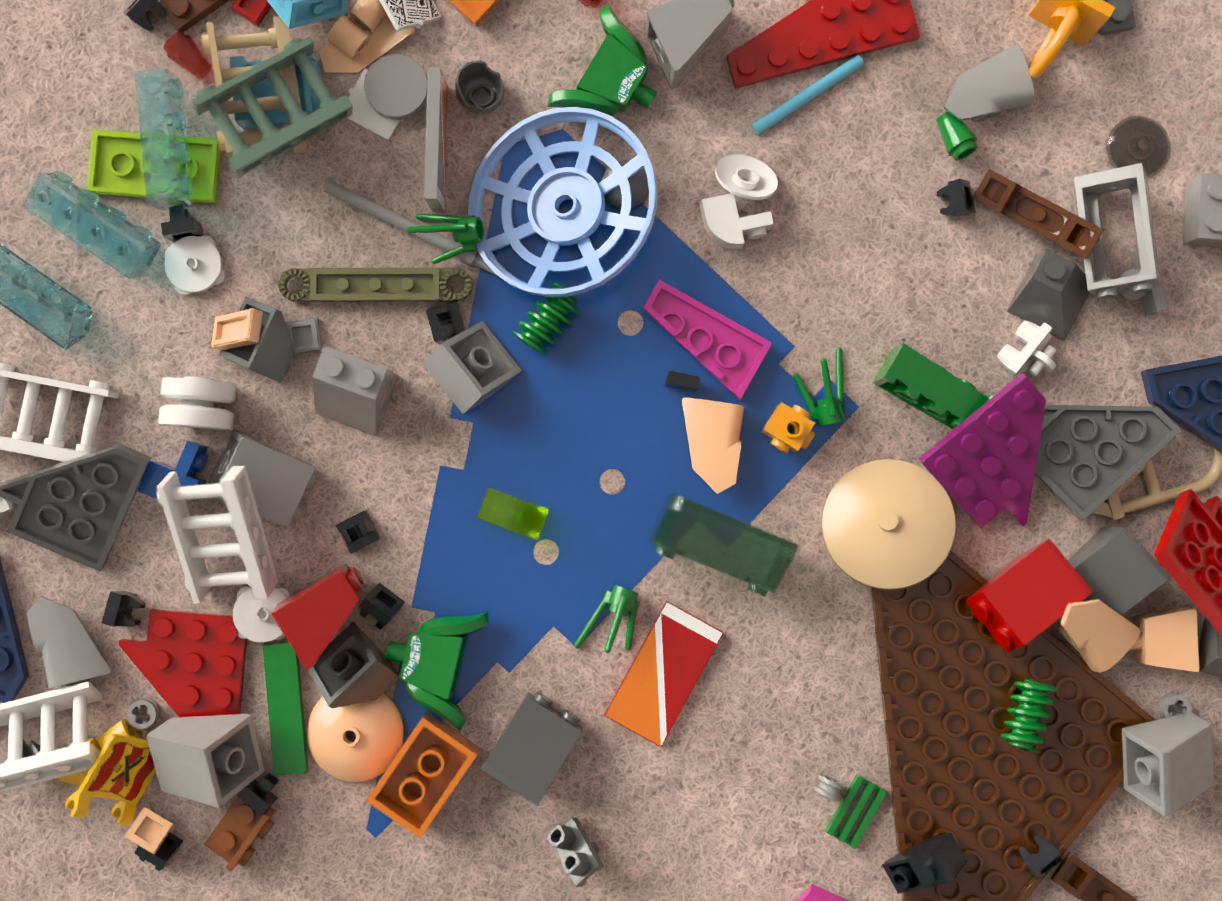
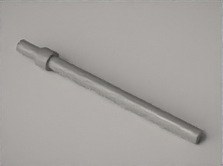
(469, 258)

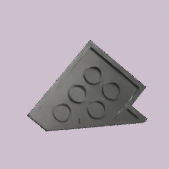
(1096, 449)
(77, 503)

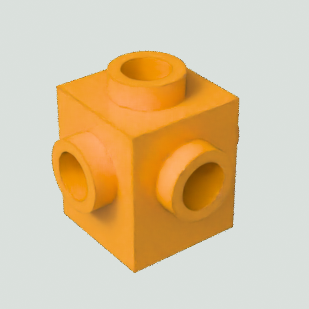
(777, 428)

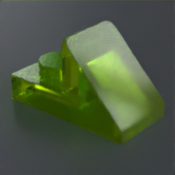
(513, 513)

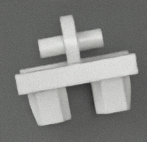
(1035, 340)

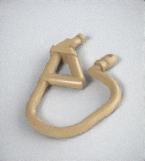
(1115, 509)

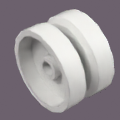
(197, 403)

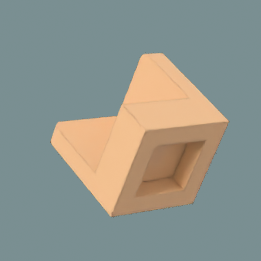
(149, 830)

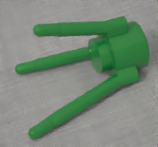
(465, 229)
(832, 407)
(621, 603)

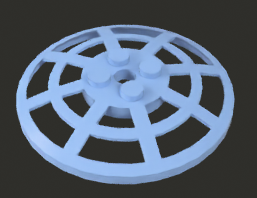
(553, 189)

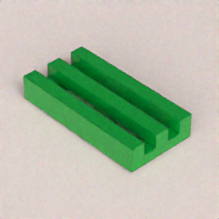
(867, 817)

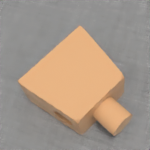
(1168, 639)

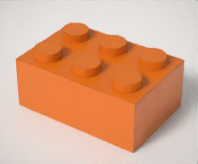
(423, 774)

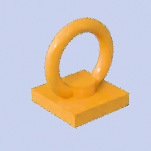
(1067, 19)

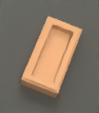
(237, 329)

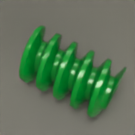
(547, 321)
(1028, 714)

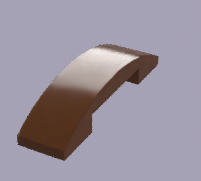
(1038, 214)
(1086, 882)

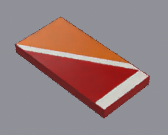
(663, 673)

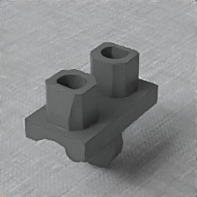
(576, 851)

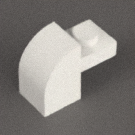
(725, 226)

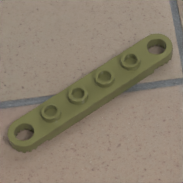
(375, 284)

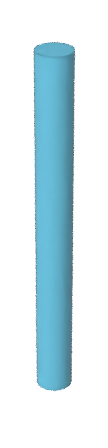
(808, 94)

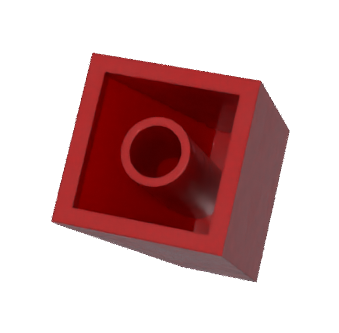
(1028, 595)
(318, 611)

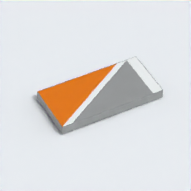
(435, 139)

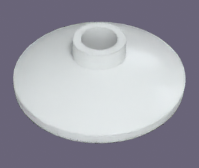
(746, 177)

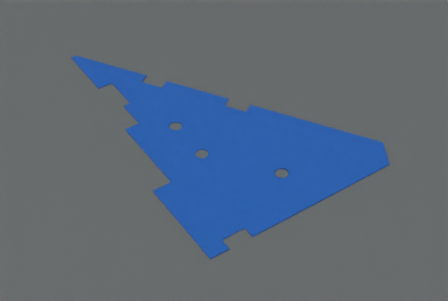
(570, 418)

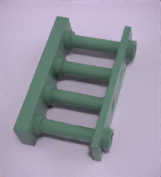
(274, 140)

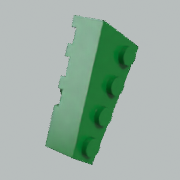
(928, 386)

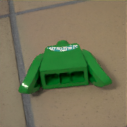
(612, 75)
(434, 661)

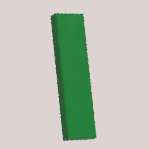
(285, 709)

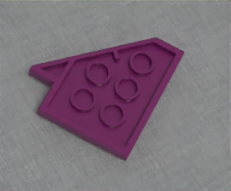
(993, 454)

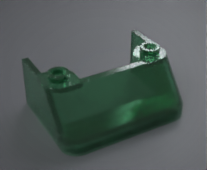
(722, 544)

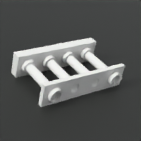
(53, 446)
(242, 517)
(48, 762)

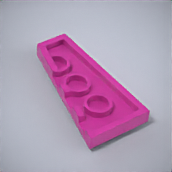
(711, 338)

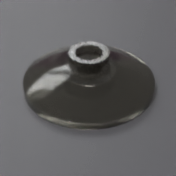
(1124, 149)

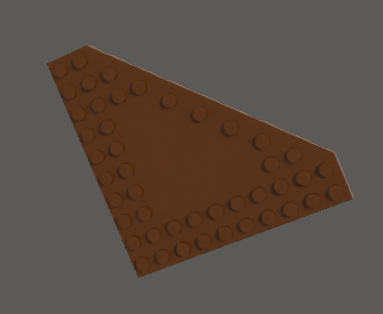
(943, 724)

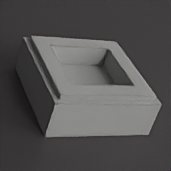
(305, 335)

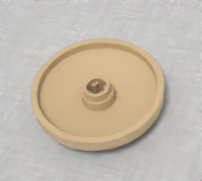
(888, 524)

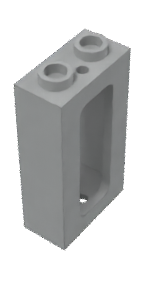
(1088, 191)

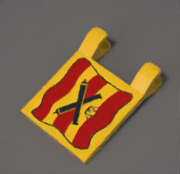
(117, 774)

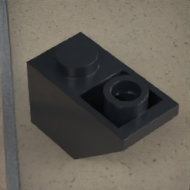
(926, 864)

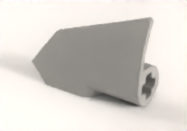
(992, 87)
(64, 644)

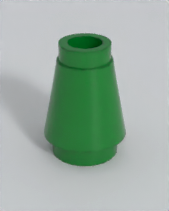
(956, 136)

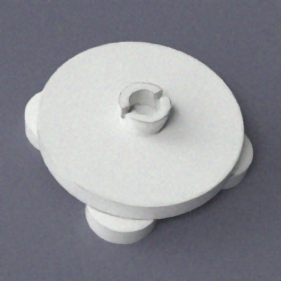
(194, 264)
(254, 616)

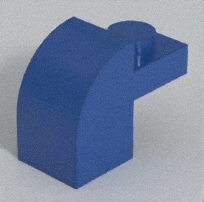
(191, 461)

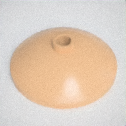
(377, 741)

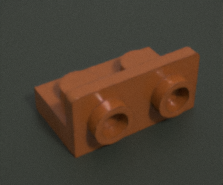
(238, 832)

